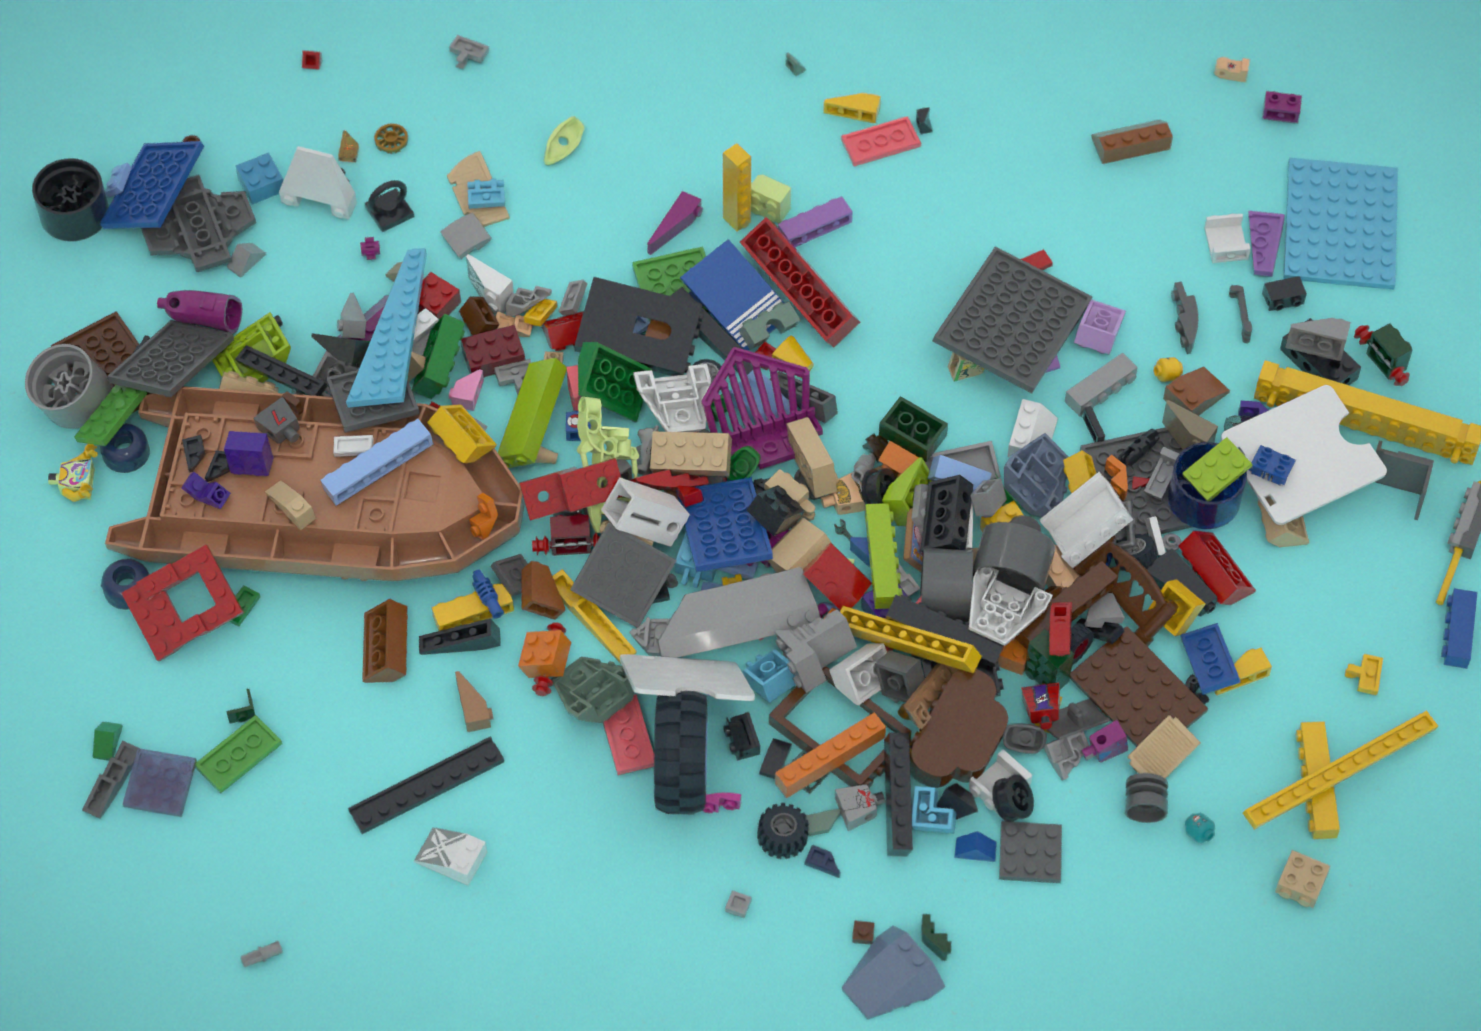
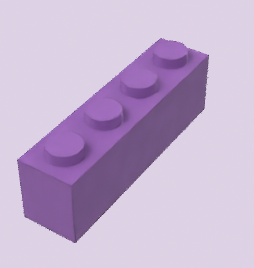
(816, 221)

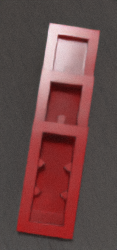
(664, 480)

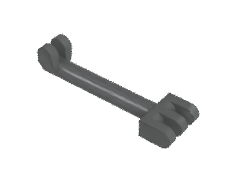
(1238, 292)

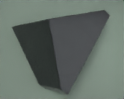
(959, 799)

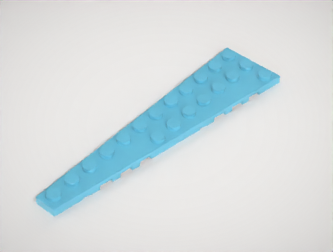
(387, 360)

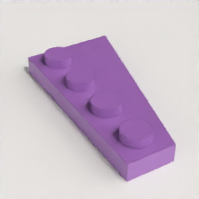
(1265, 240)

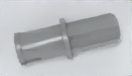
(261, 954)

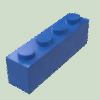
(1460, 628)

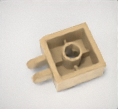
(795, 490)

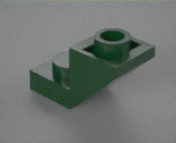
(934, 941)

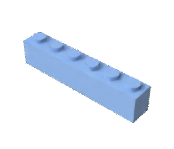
(376, 461)

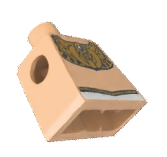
(847, 498)

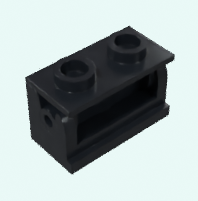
(1284, 293)
(743, 736)

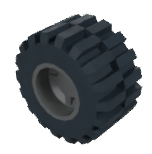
(783, 831)

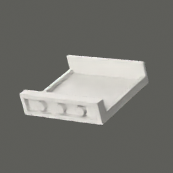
(1086, 519)

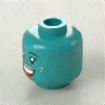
(1200, 827)

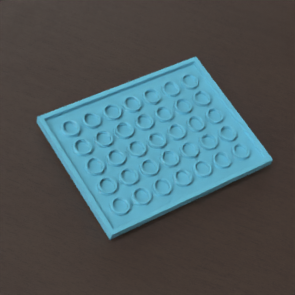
(1341, 223)

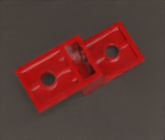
(570, 489)

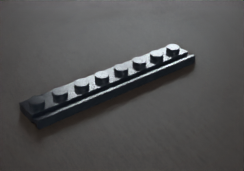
(426, 785)

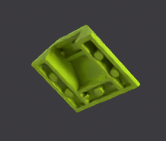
(261, 335)

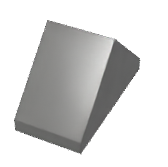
(244, 258)

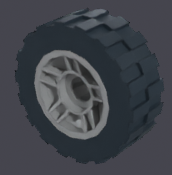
(1143, 550)

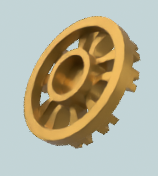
(391, 138)

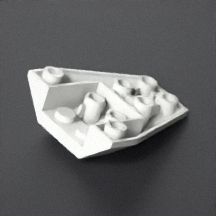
(1001, 610)

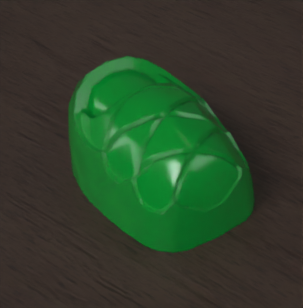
(743, 463)

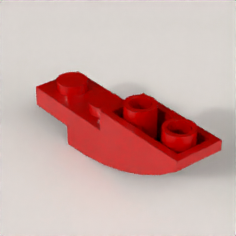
(1060, 628)

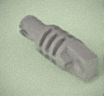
(864, 463)

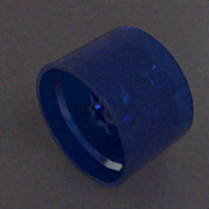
(1191, 506)

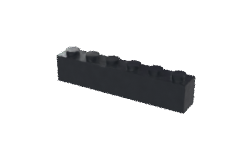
(921, 617)
(898, 794)

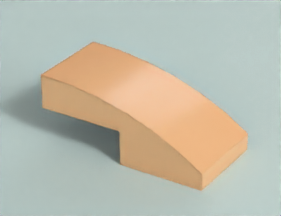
(523, 329)

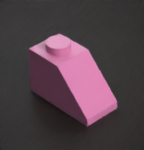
(467, 390)

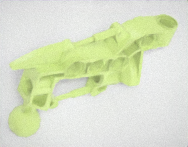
(593, 440)

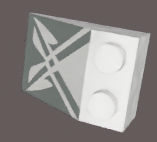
(489, 284)
(452, 854)

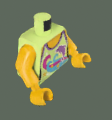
(76, 475)

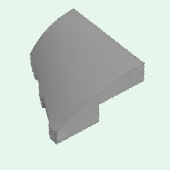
(1104, 611)
(1066, 753)

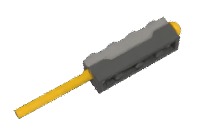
(1465, 537)

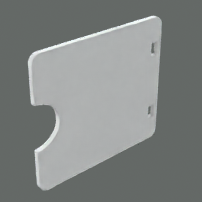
(1324, 464)
(672, 675)

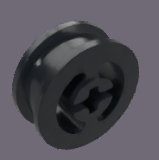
(876, 484)
(1013, 798)

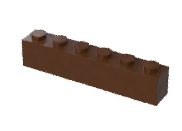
(1082, 593)

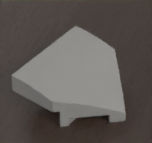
(649, 633)

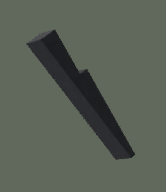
(713, 333)

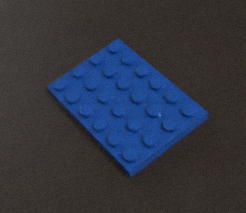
(152, 185)
(722, 529)

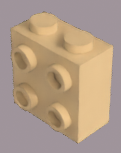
(1302, 879)

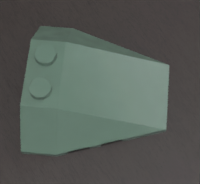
(593, 689)

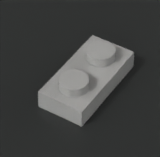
(572, 297)

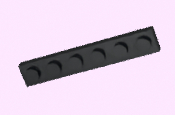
(280, 372)

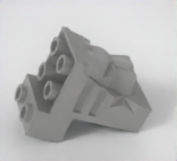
(815, 647)

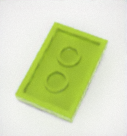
(1217, 469)

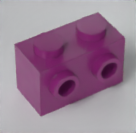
(1282, 107)

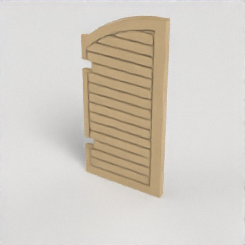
(468, 170)

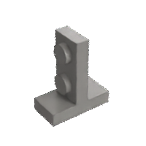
(1162, 474)

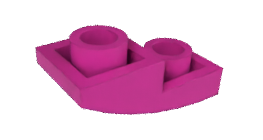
(728, 800)

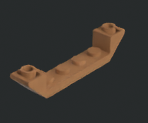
(924, 695)

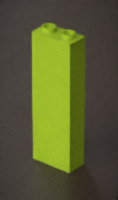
(532, 412)

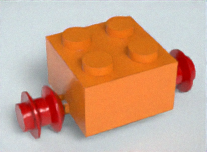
(545, 656)

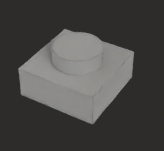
(738, 904)

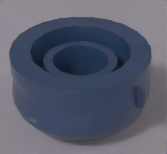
(129, 458)
(115, 574)

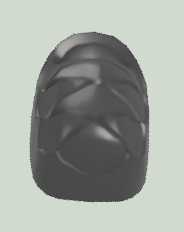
(1024, 738)

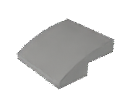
(466, 235)

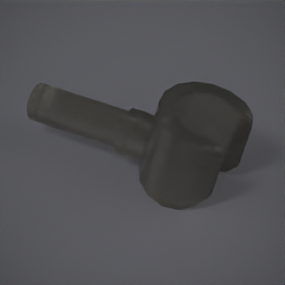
(842, 530)

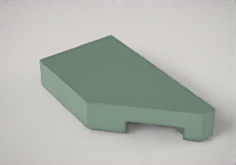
(822, 822)

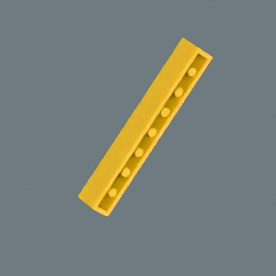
(912, 640)

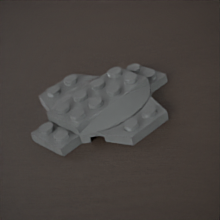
(201, 225)

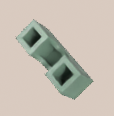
(782, 317)

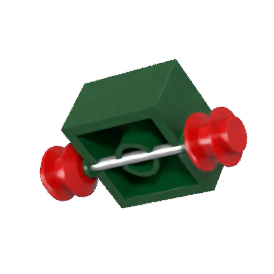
(1387, 351)

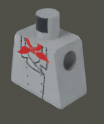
(857, 805)

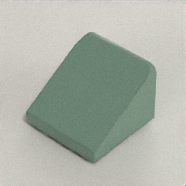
(794, 65)

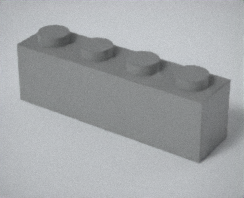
(1101, 384)

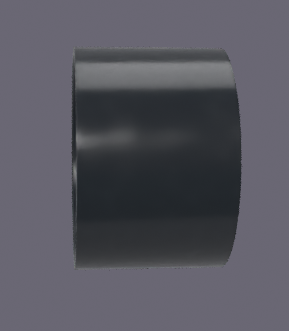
(71, 178)

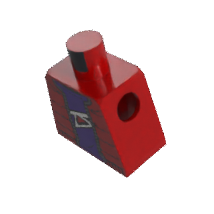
(1042, 703)

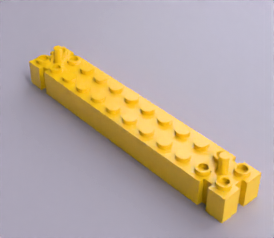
(1377, 414)

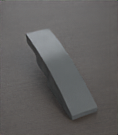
(111, 781)

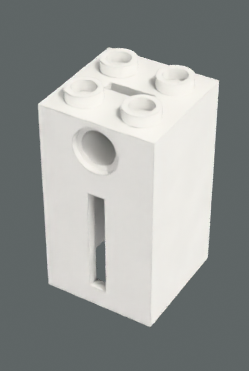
(648, 514)

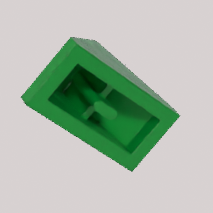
(106, 740)

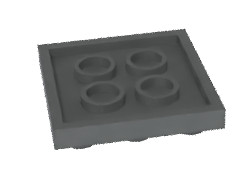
(1030, 852)

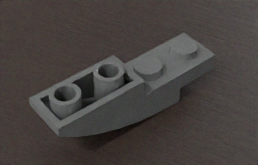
(1187, 316)

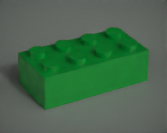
(439, 356)

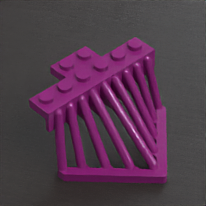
(767, 437)

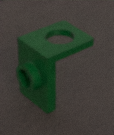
(242, 714)

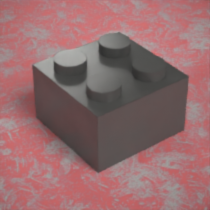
(899, 675)

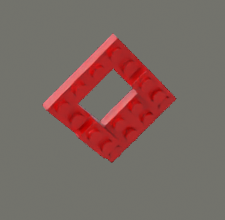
(157, 614)

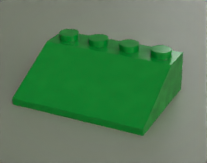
(610, 378)

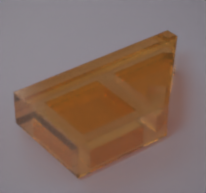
(348, 148)

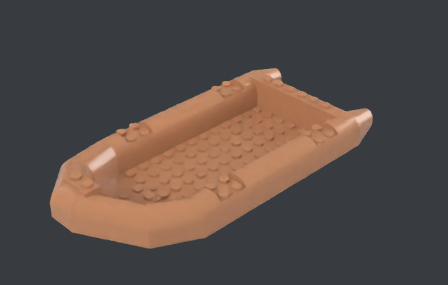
(392, 530)

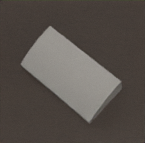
(976, 455)

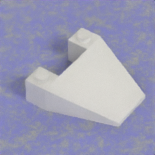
(320, 179)

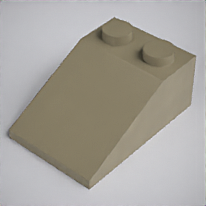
(1186, 426)

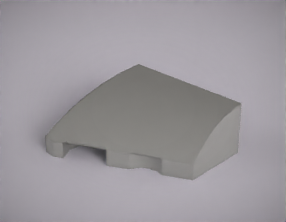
(525, 299)

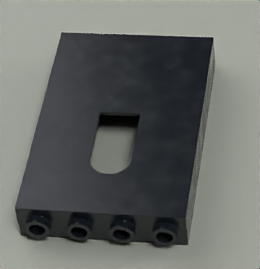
(612, 317)

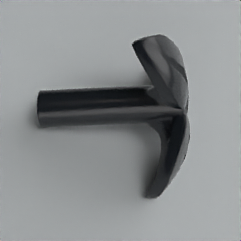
(1192, 684)

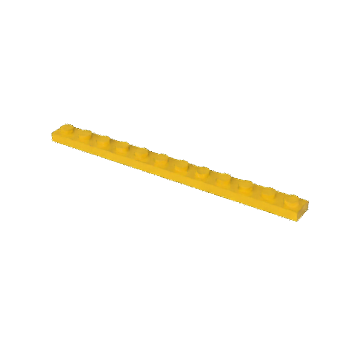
(1339, 770)

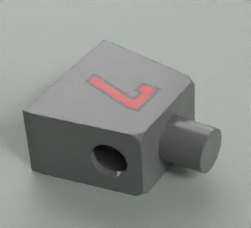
(278, 422)

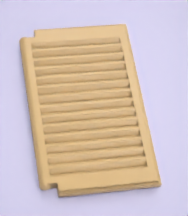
(1163, 748)

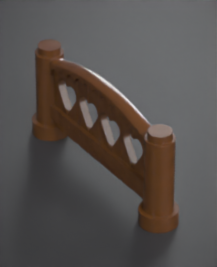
(1150, 620)

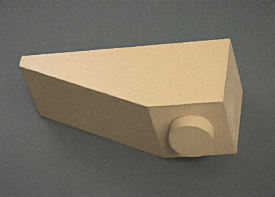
(292, 504)

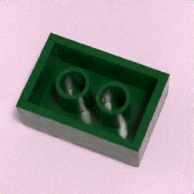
(913, 428)
(1046, 667)

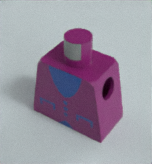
(1106, 743)

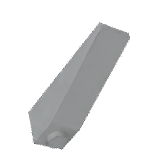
(352, 320)

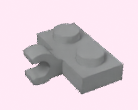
(467, 50)
(512, 373)

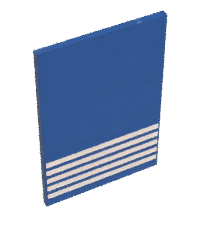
(731, 289)

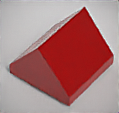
(311, 59)

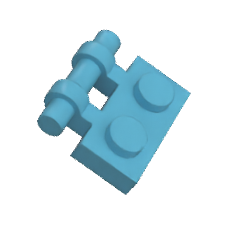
(486, 197)

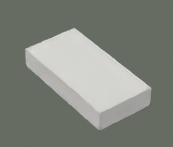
(352, 445)
(1155, 534)

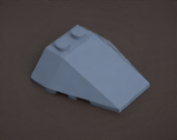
(1037, 476)
(892, 975)

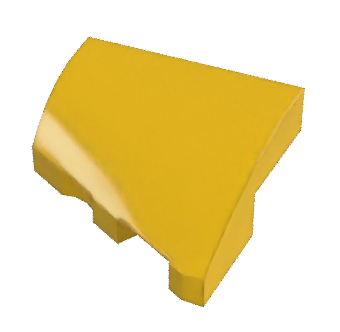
(792, 352)

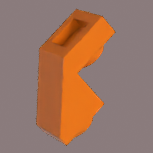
(1118, 471)
(483, 522)

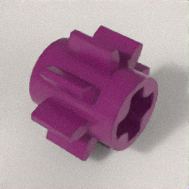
(370, 248)

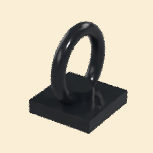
(389, 208)

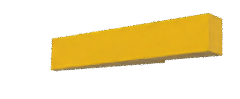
(592, 618)

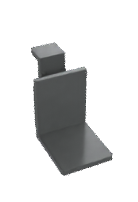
(1406, 473)

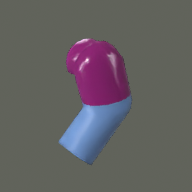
(825, 607)

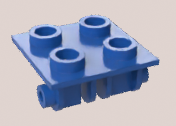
(1273, 463)

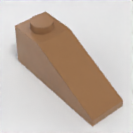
(474, 706)

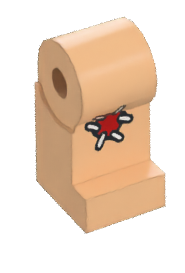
(1232, 69)

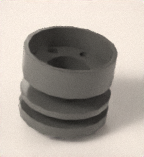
(1146, 797)

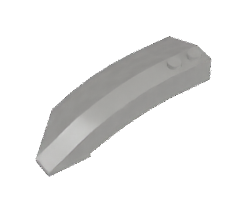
(739, 613)

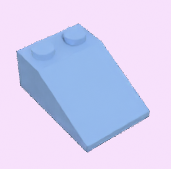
(768, 385)

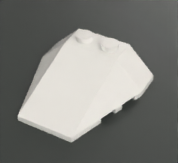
(676, 398)

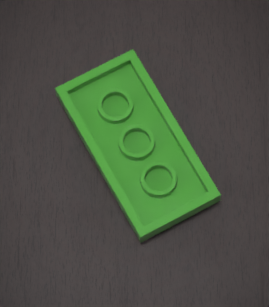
(110, 415)
(238, 753)

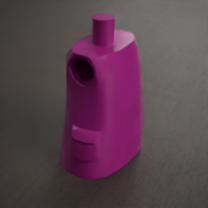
(203, 309)

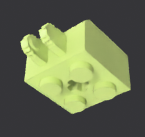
(770, 198)

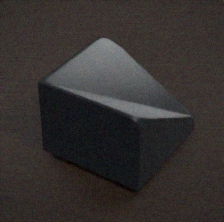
(923, 121)

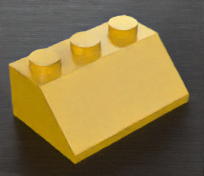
(461, 433)

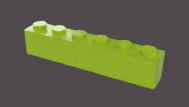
(881, 554)

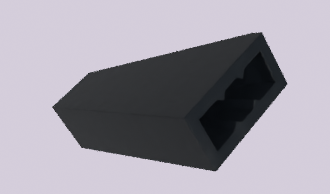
(1172, 567)

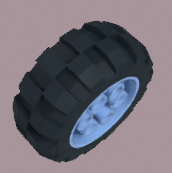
(680, 753)

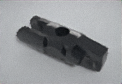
(1139, 447)

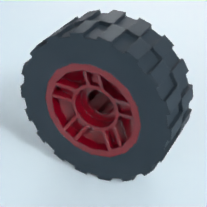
(1080, 641)

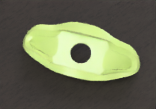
(569, 129)

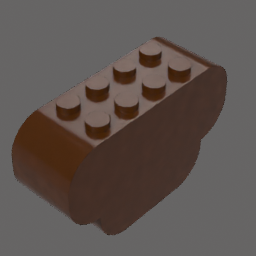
(961, 731)

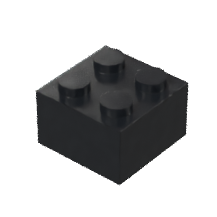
(775, 510)

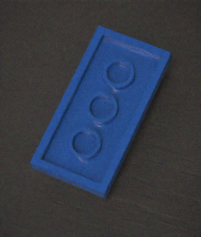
(1210, 658)

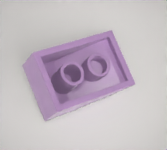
(1099, 327)

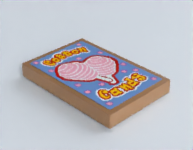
(912, 544)

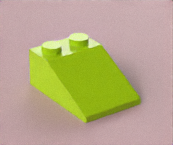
(901, 491)

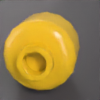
(1168, 369)

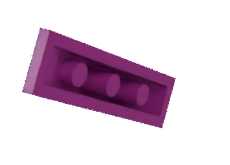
(678, 218)

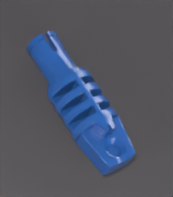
(487, 593)

